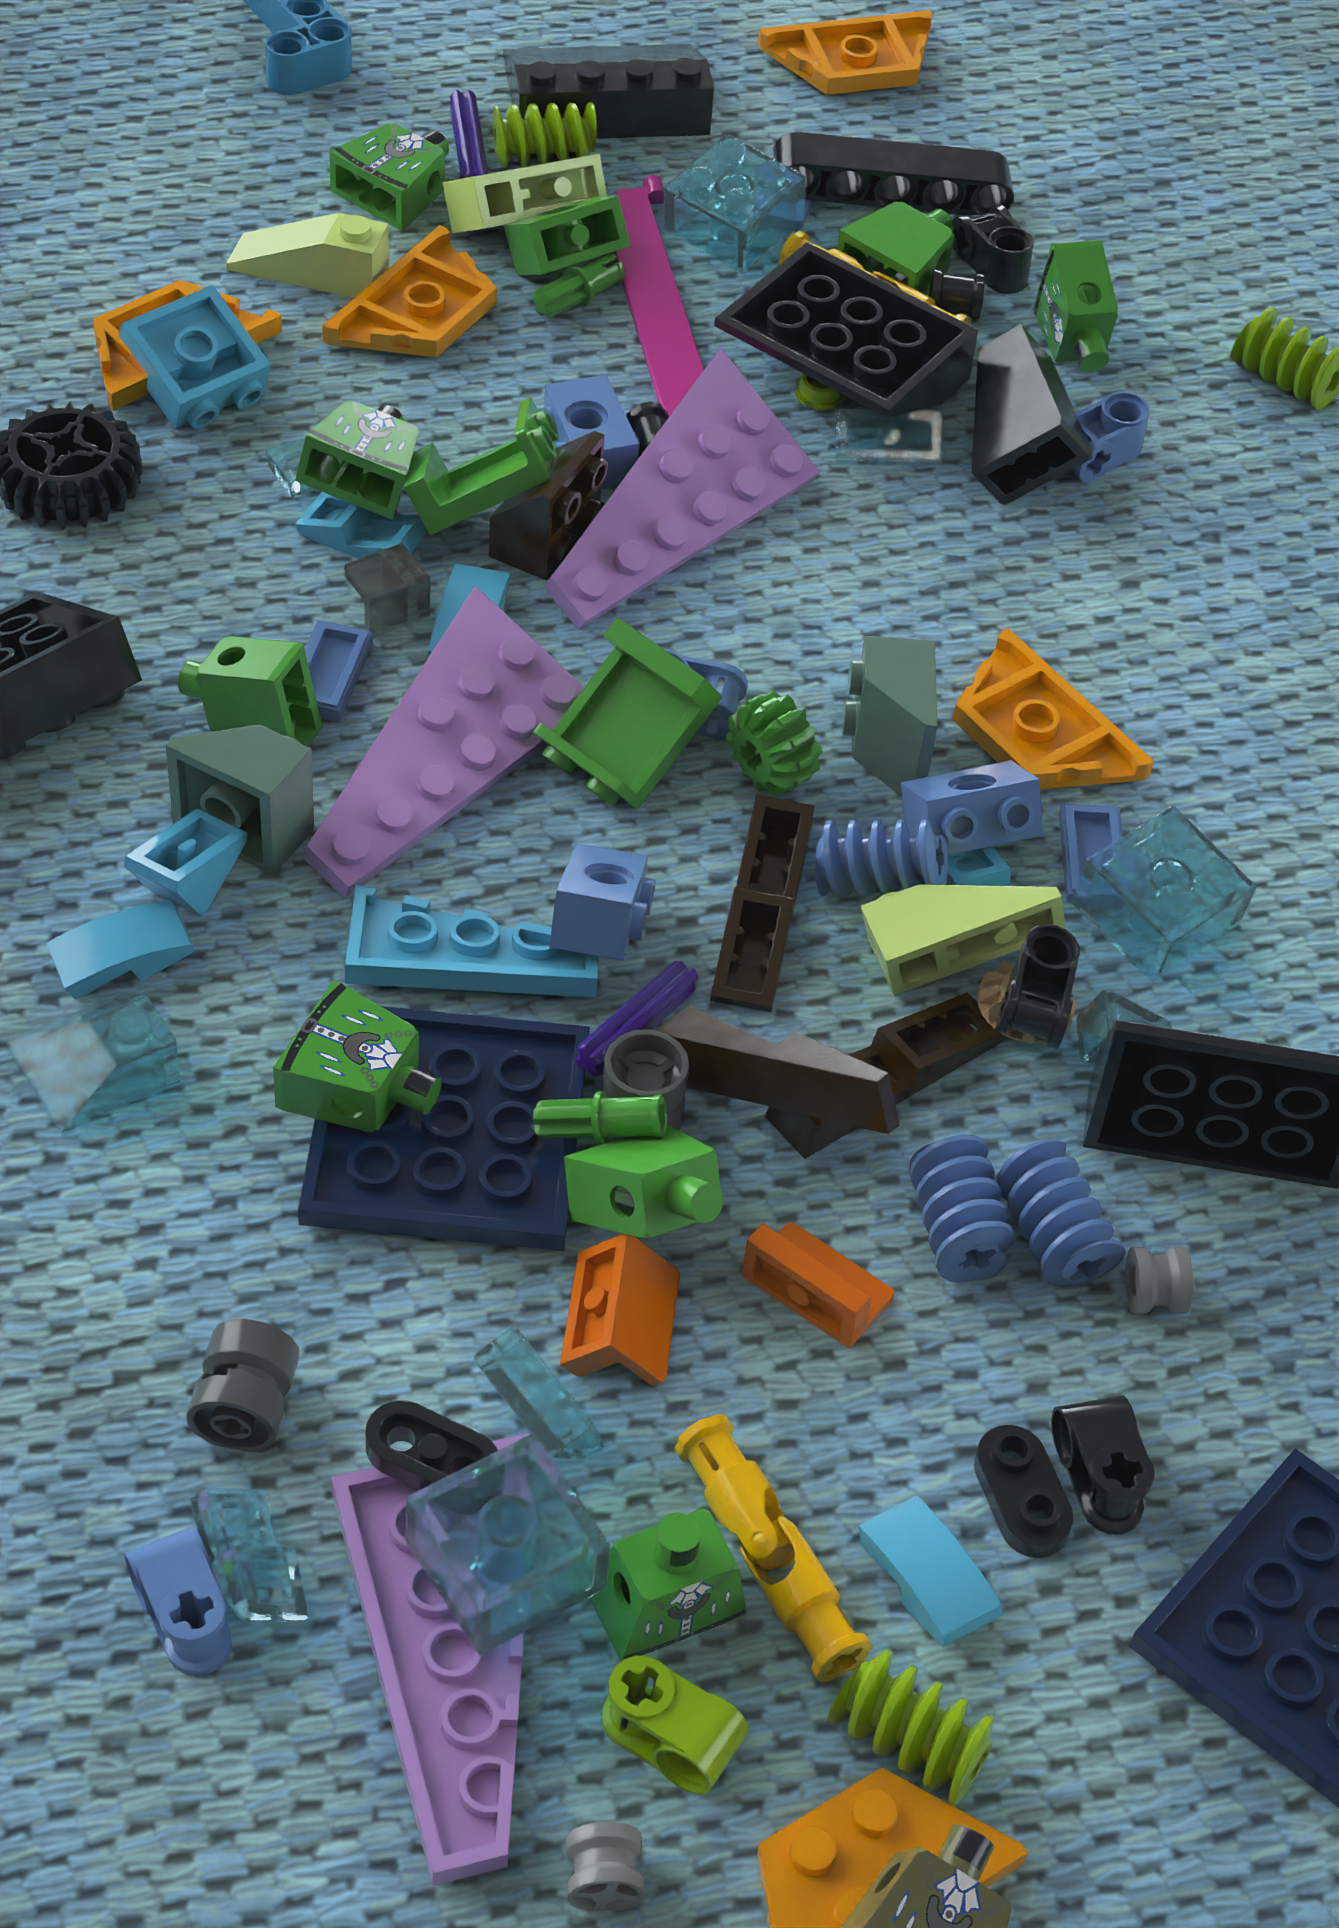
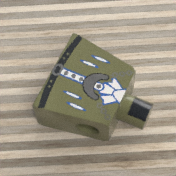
(934, 1890)

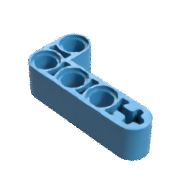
(307, 44)

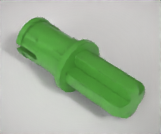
(578, 285)
(601, 1117)

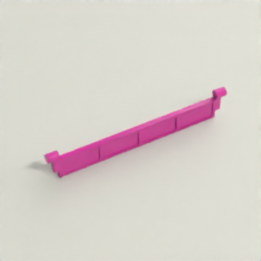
(655, 298)

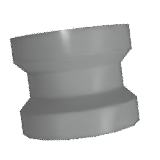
(1159, 1280)
(604, 1866)

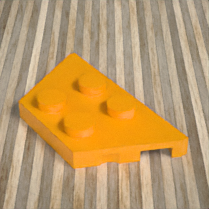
(852, 51)
(416, 303)
(120, 370)
(1043, 724)
(834, 1853)

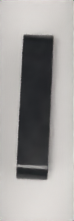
(896, 171)

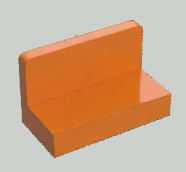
(815, 1281)
(621, 1310)

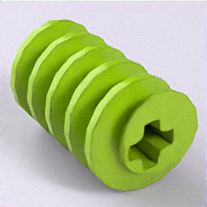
(544, 134)
(1289, 358)
(914, 1724)

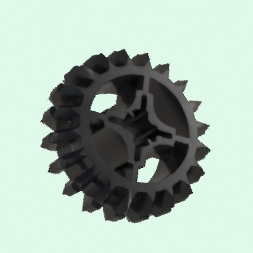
(68, 465)

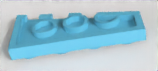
(445, 951)

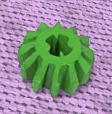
(774, 743)

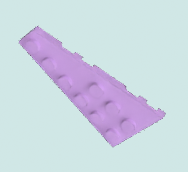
(695, 483)
(445, 743)
(444, 1701)

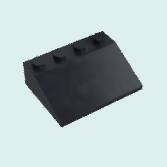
(632, 87)
(854, 333)
(56, 665)
(1216, 1103)

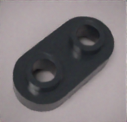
(436, 1441)
(1023, 1485)

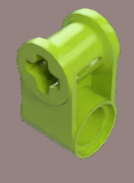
(674, 1726)

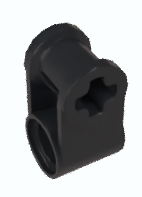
(995, 247)
(1041, 985)
(1104, 1461)

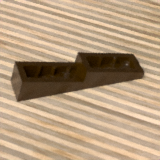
(763, 903)
(914, 1055)
(788, 1076)

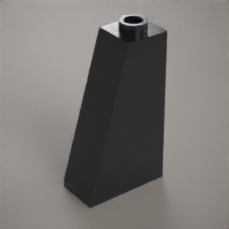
(1022, 419)

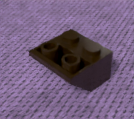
(546, 521)

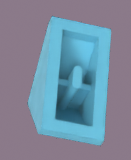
(188, 860)

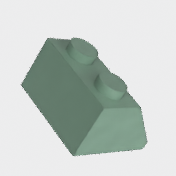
(893, 708)
(250, 782)

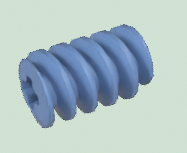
(879, 859)
(961, 1208)
(1058, 1214)

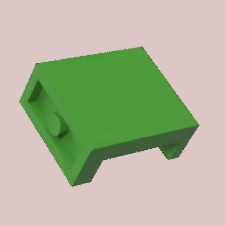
(487, 480)
(630, 718)

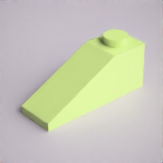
(521, 192)
(320, 253)
(950, 928)

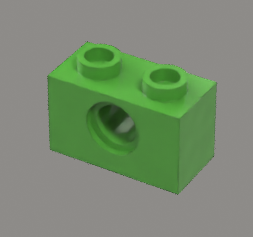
(567, 235)

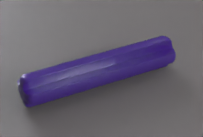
(468, 134)
(641, 1012)

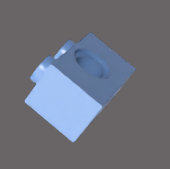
(592, 406)
(976, 806)
(601, 902)

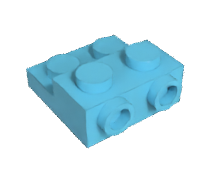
(197, 358)

